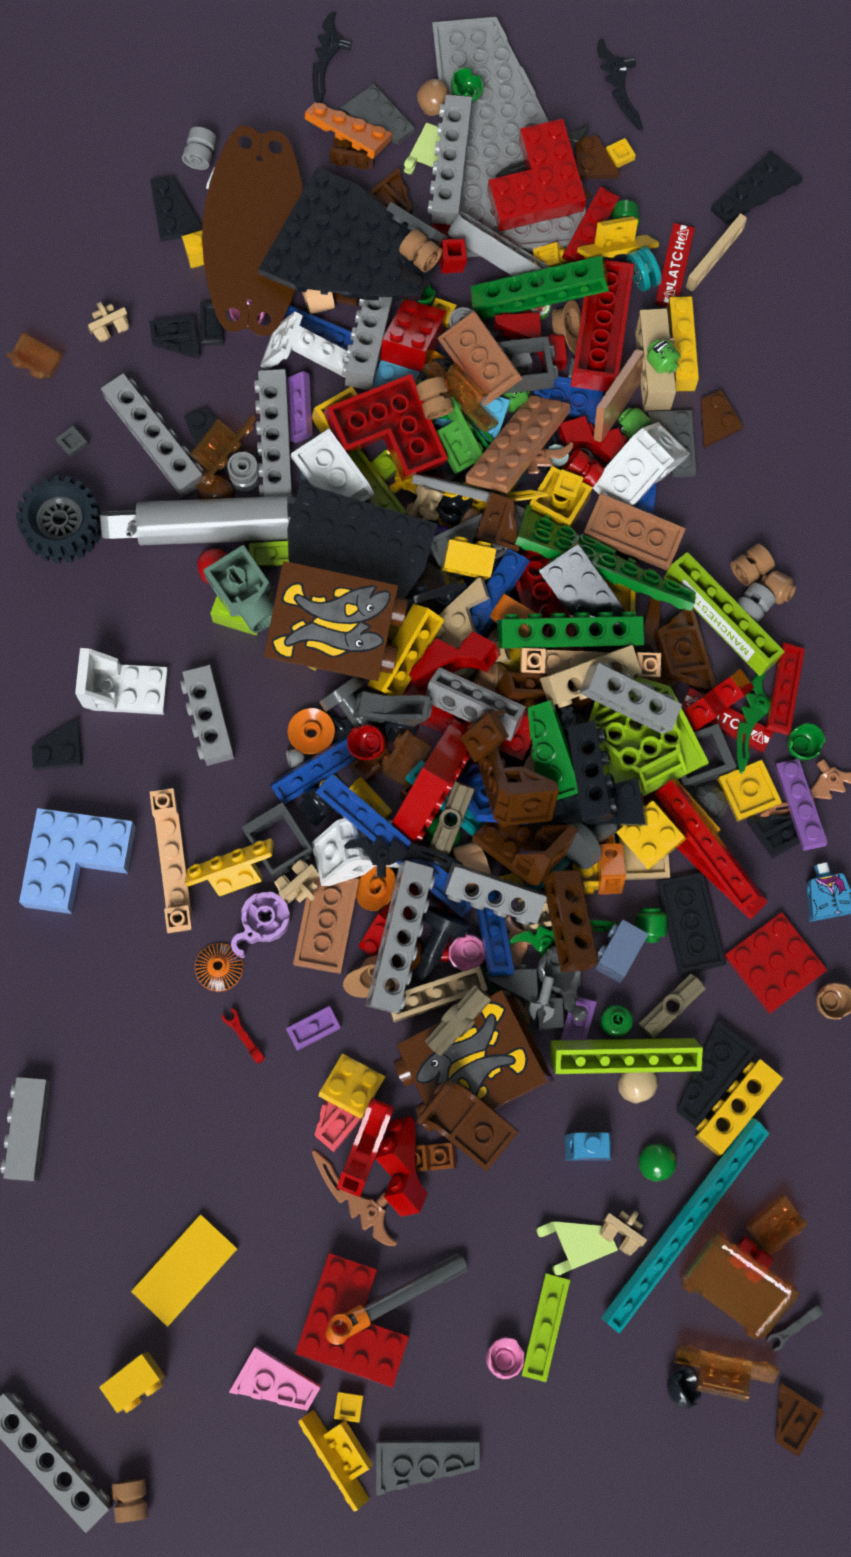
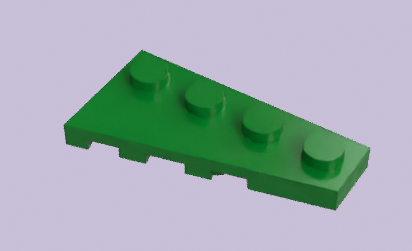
(551, 749)

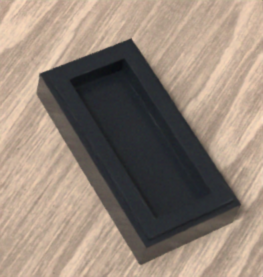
(210, 328)

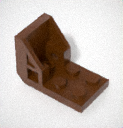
(522, 802)
(523, 851)

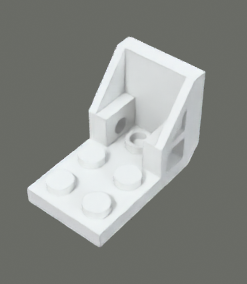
(640, 464)
(331, 468)
(115, 687)
(334, 861)

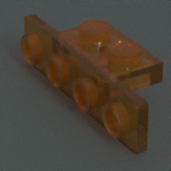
(465, 391)
(216, 446)
(725, 1374)

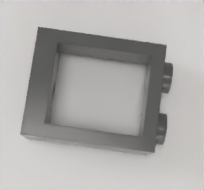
(534, 381)
(722, 754)
(267, 820)

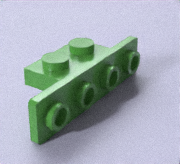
(459, 441)

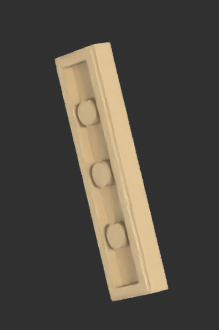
(716, 252)

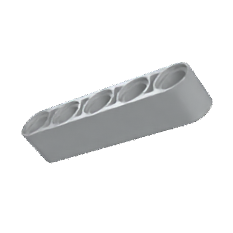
(493, 246)

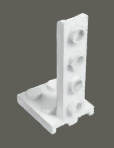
(294, 337)

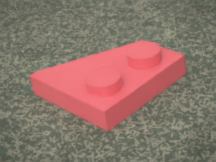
(334, 1125)

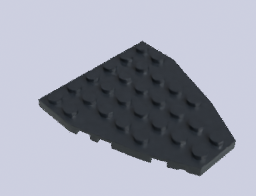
(344, 245)
(358, 538)

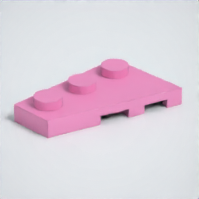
(274, 1381)

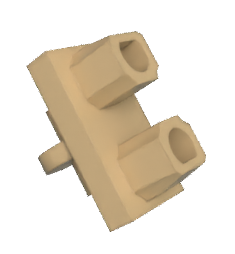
(99, 326)
(425, 503)
(301, 886)
(632, 1238)

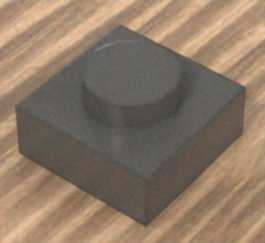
(71, 441)

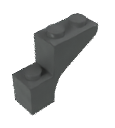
(398, 709)
(524, 987)

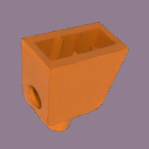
(611, 867)

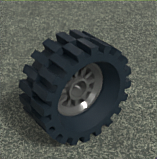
(50, 497)

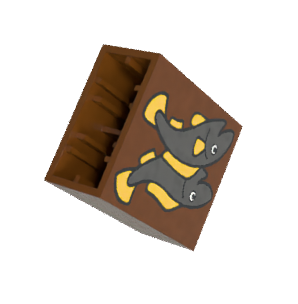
(334, 622)
(491, 1059)

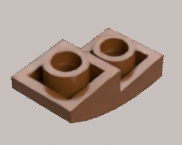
(435, 1157)

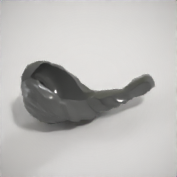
(564, 983)

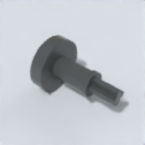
(346, 700)
(585, 847)

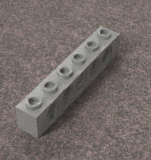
(459, 110)
(367, 343)
(273, 383)
(122, 389)
(378, 995)
(67, 1496)

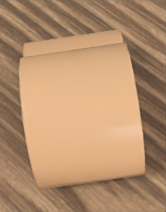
(317, 302)
(473, 857)

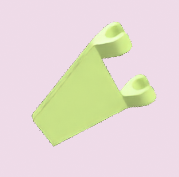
(424, 149)
(579, 1243)

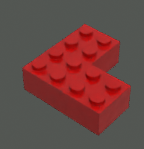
(549, 185)
(389, 414)
(433, 783)
(372, 1352)

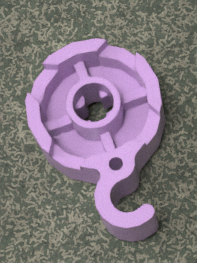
(256, 929)

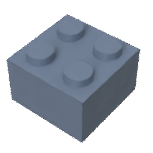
(621, 951)

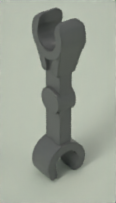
(783, 1335)

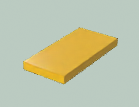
(184, 1270)

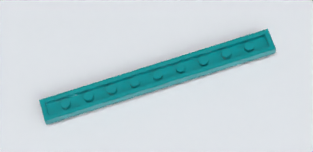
(685, 1225)

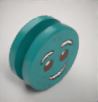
(646, 268)

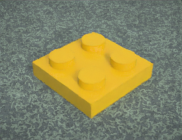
(750, 791)
(351, 1086)

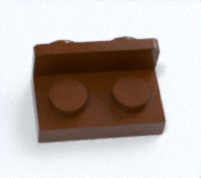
(345, 155)

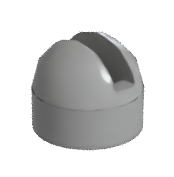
(294, 757)

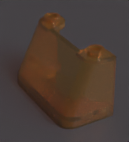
(738, 1284)

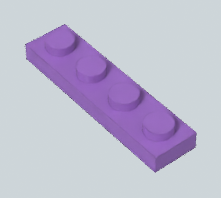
(801, 804)

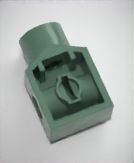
(242, 588)

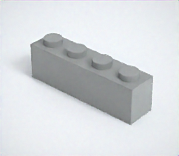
(26, 1129)

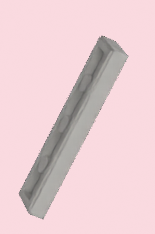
(452, 487)

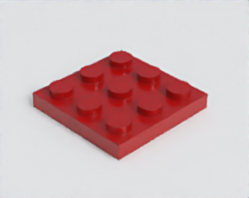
(775, 963)

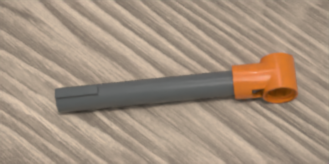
(360, 1317)

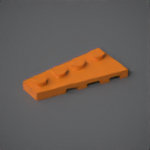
(356, 130)

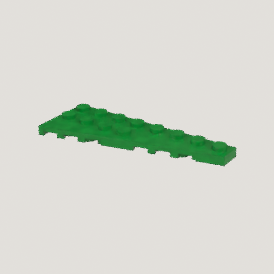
(551, 539)

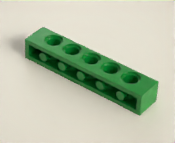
(540, 288)
(631, 633)

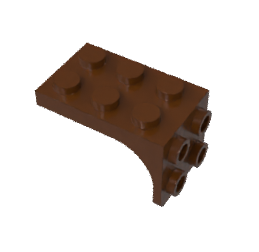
(468, 1123)

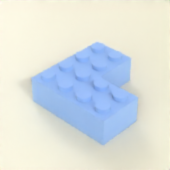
(62, 846)

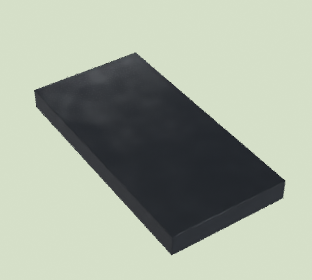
(691, 923)

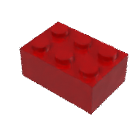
(413, 335)

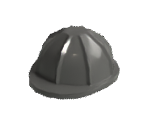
(711, 799)

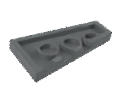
(418, 1461)

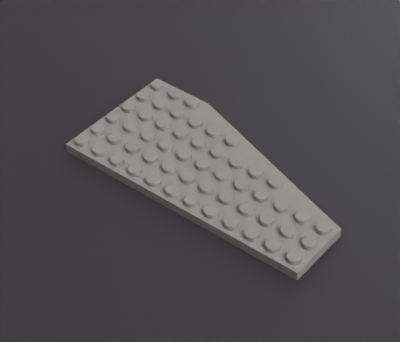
(495, 122)

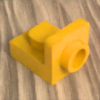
(550, 254)
(589, 878)

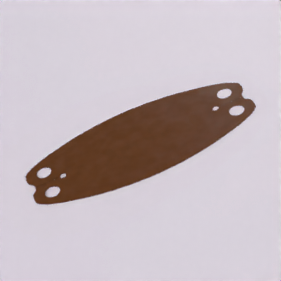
(240, 223)

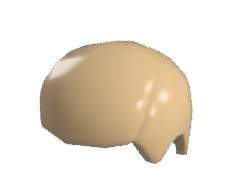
(637, 1086)

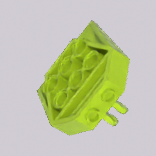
(654, 769)

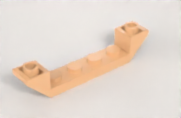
(552, 661)
(172, 860)

